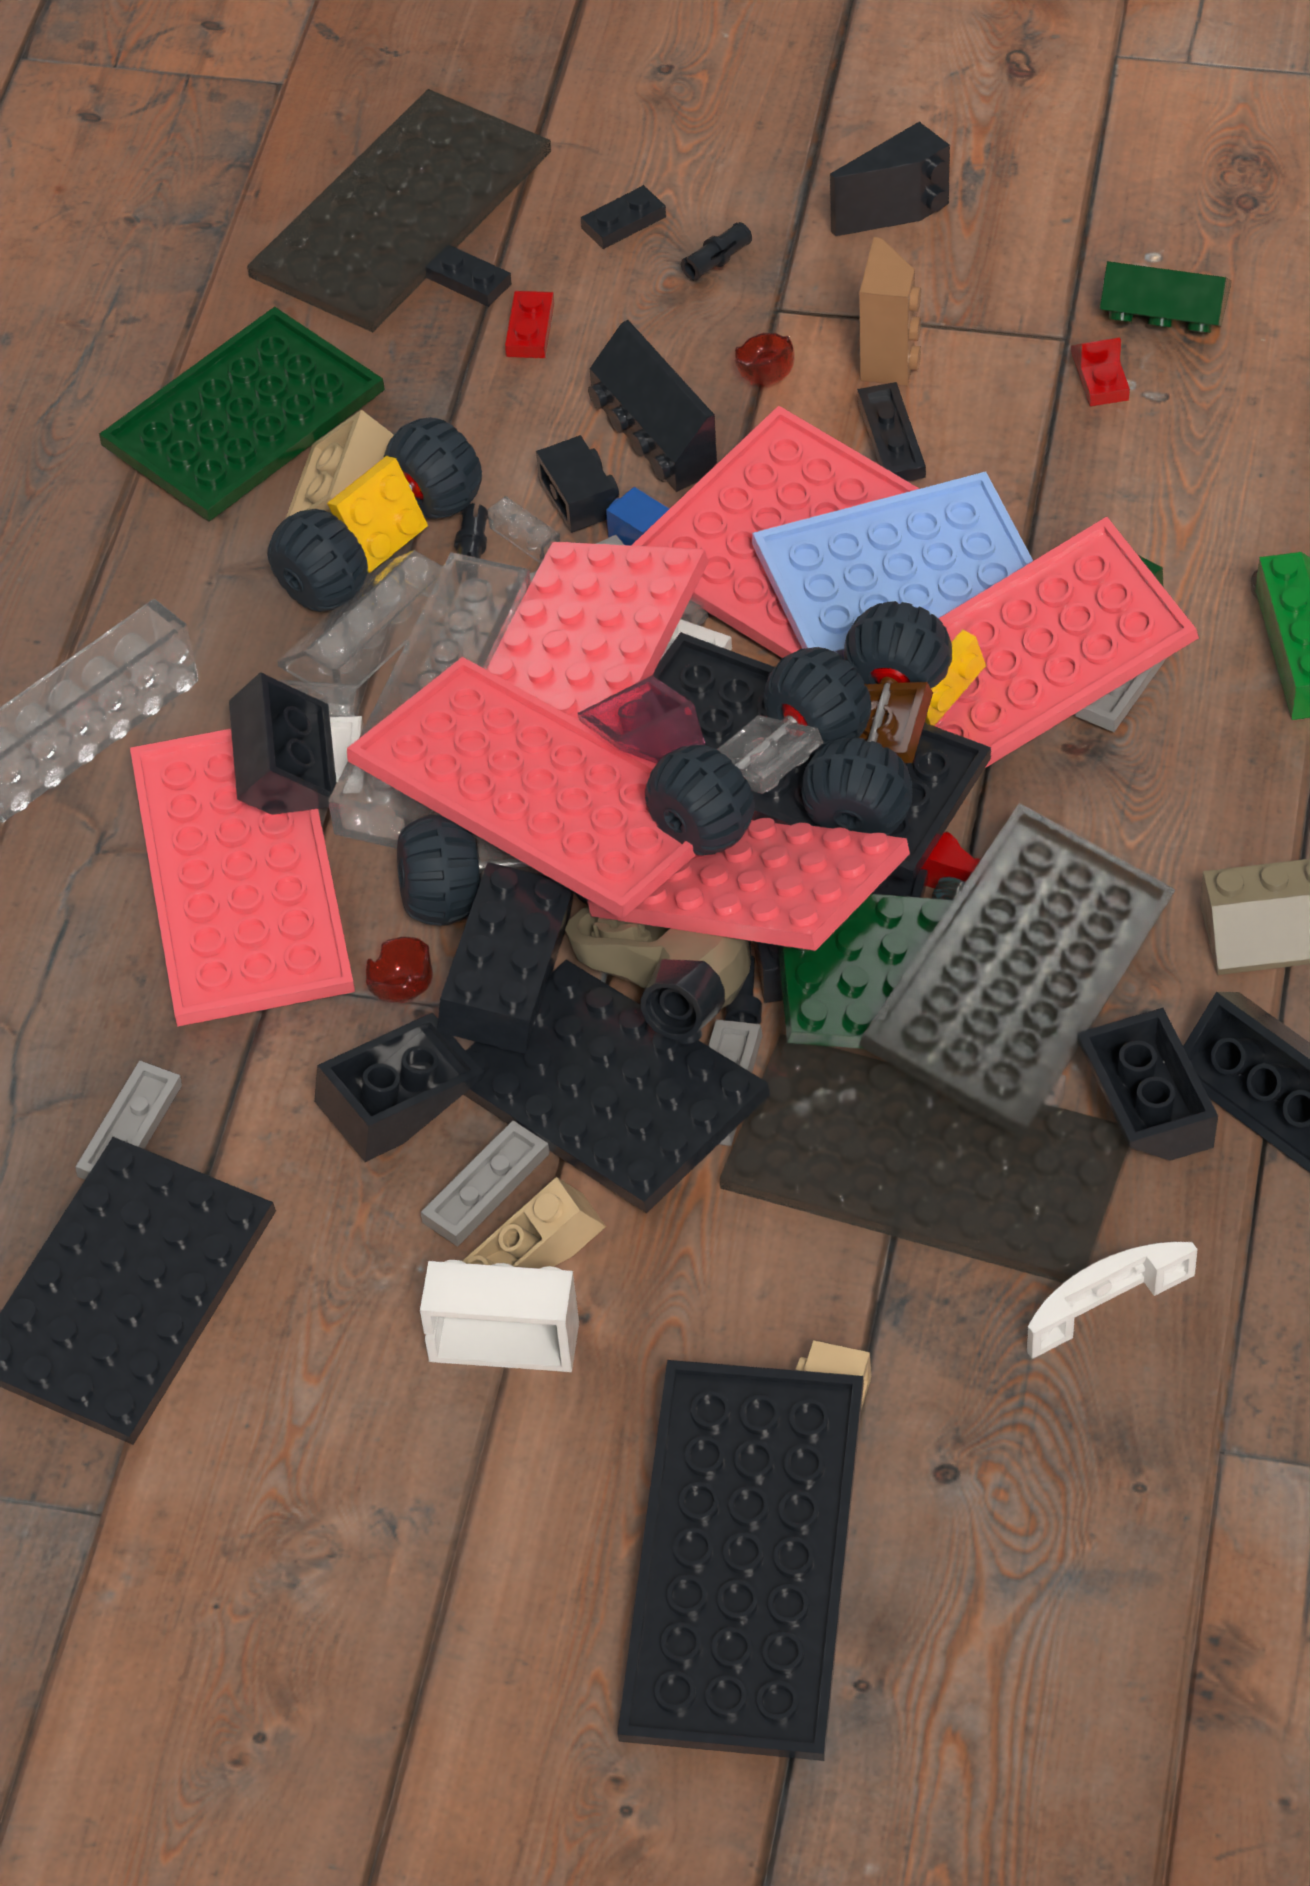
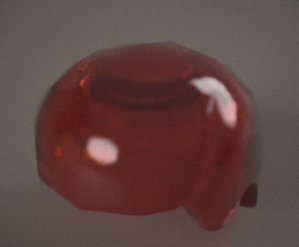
(765, 358)
(401, 970)

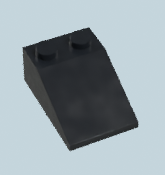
(891, 183)
(394, 1085)

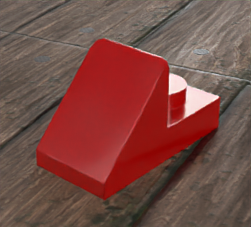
(1101, 371)

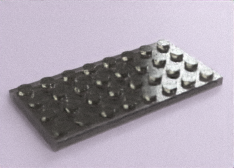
(397, 208)
(1017, 970)
(911, 1163)

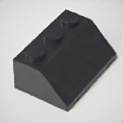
(281, 747)
(1151, 1085)

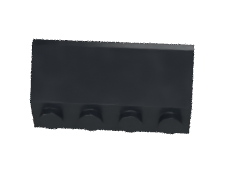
(654, 408)
(1255, 1071)

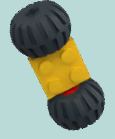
(423, 474)

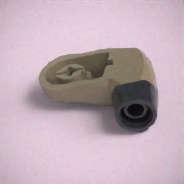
(682, 971)

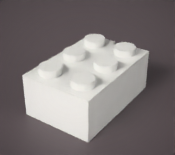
(500, 1315)

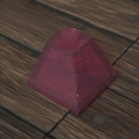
(645, 720)

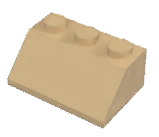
(339, 461)

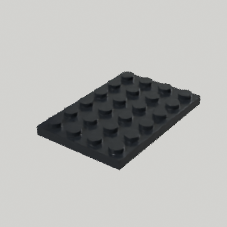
(614, 1090)
(125, 1288)

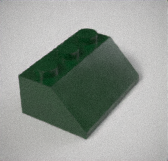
(1164, 296)

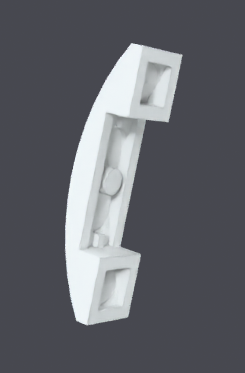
(1155, 1264)

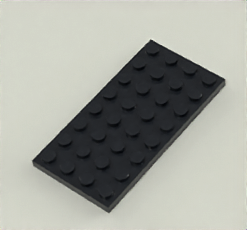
(730, 694)
(743, 1561)

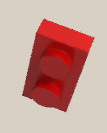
(529, 324)

